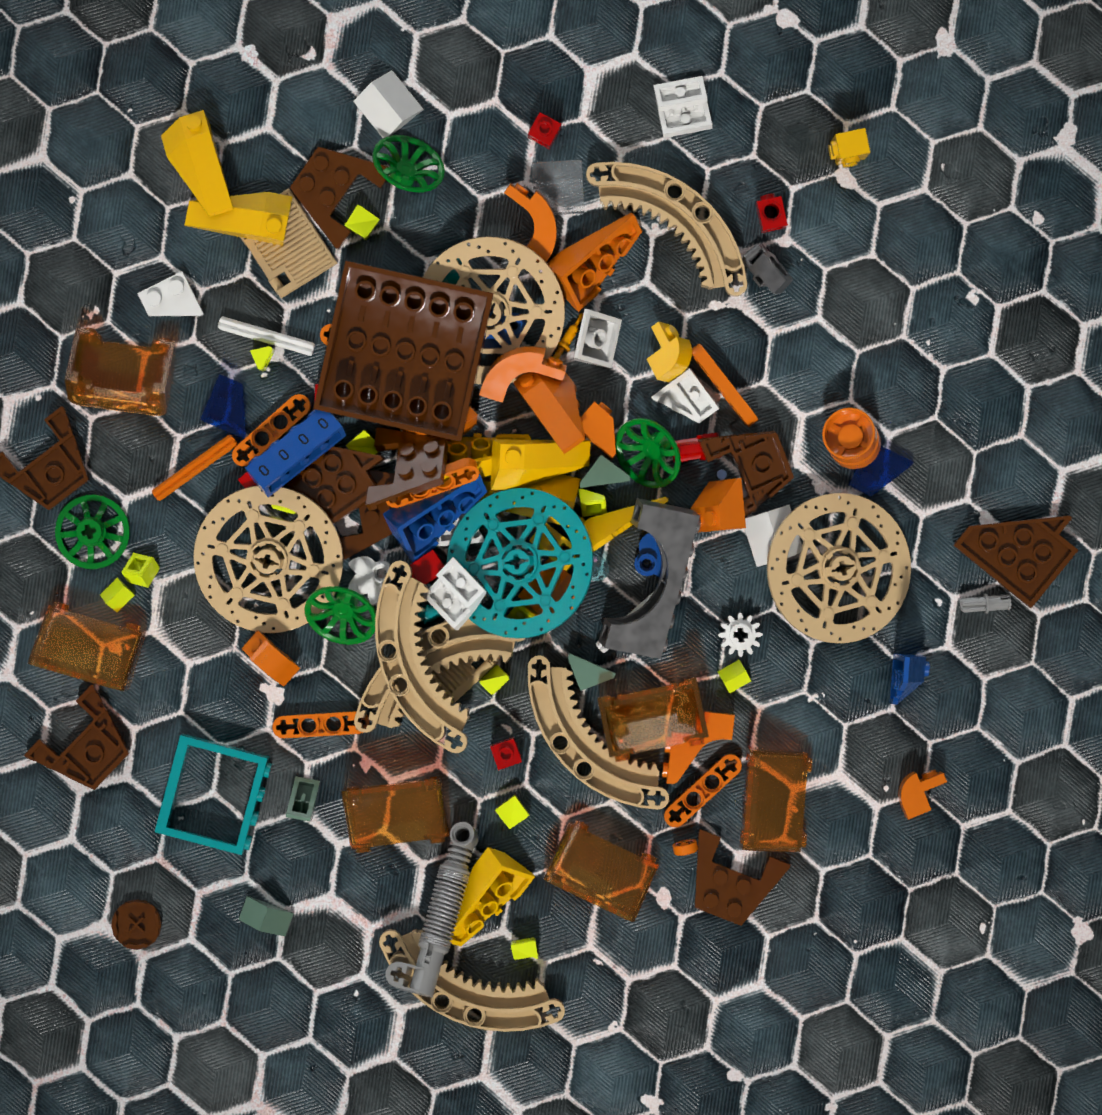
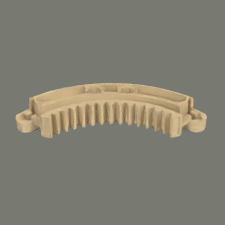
(648, 190)
(397, 625)
(464, 643)
(557, 717)
(500, 1008)

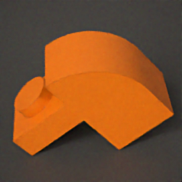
(270, 658)
(912, 795)

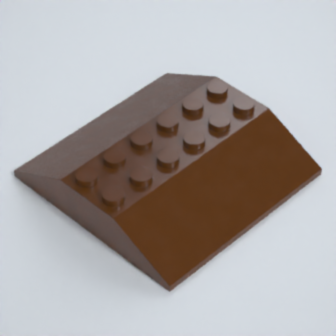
(404, 351)

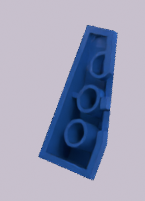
(424, 521)
(907, 675)

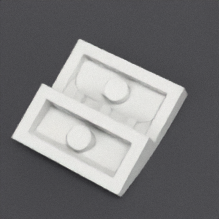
(682, 106)
(455, 594)

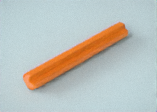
(194, 467)

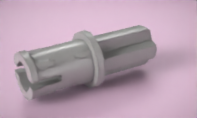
(985, 603)

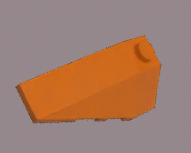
(589, 261)
(555, 407)

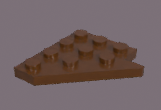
(337, 481)
(1019, 554)

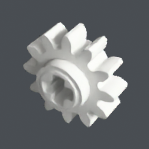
(746, 627)

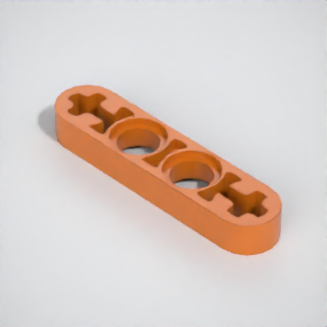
(724, 385)
(269, 427)
(453, 482)
(321, 724)
(704, 792)

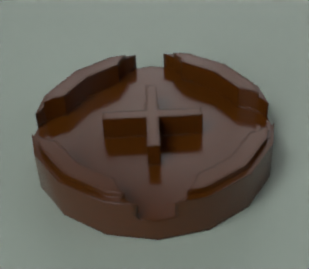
(136, 924)

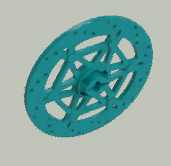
(532, 568)

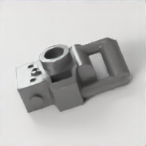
(767, 269)

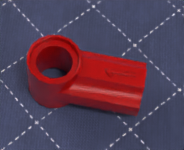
(691, 449)

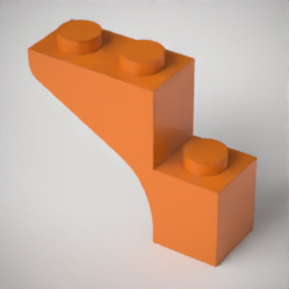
(680, 756)

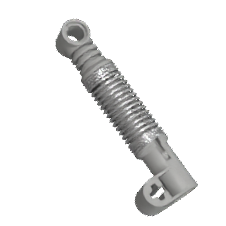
(436, 939)

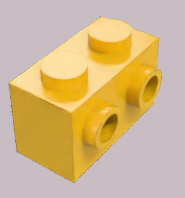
(849, 147)

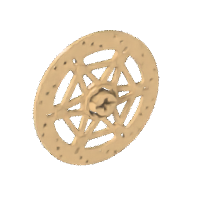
(528, 262)
(299, 525)
(828, 562)

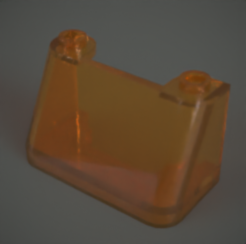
(119, 374)
(87, 648)
(653, 719)
(775, 800)
(395, 813)
(601, 871)

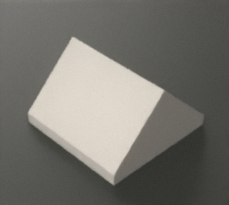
(387, 104)
(597, 339)
(761, 530)

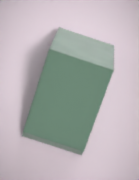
(603, 473)
(588, 673)
(303, 799)
(265, 917)

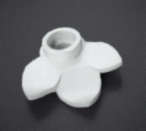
(366, 577)

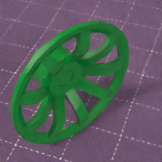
(404, 170)
(652, 449)
(92, 531)
(342, 608)

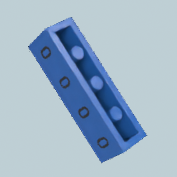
(295, 451)

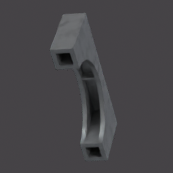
(647, 628)

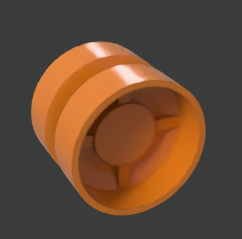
(851, 438)

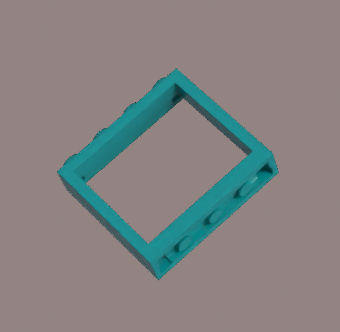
(257, 794)

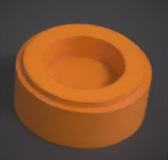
(685, 847)

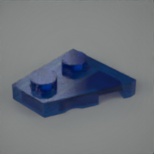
(226, 406)
(879, 472)

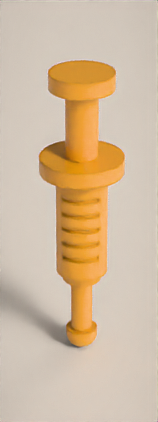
(564, 344)

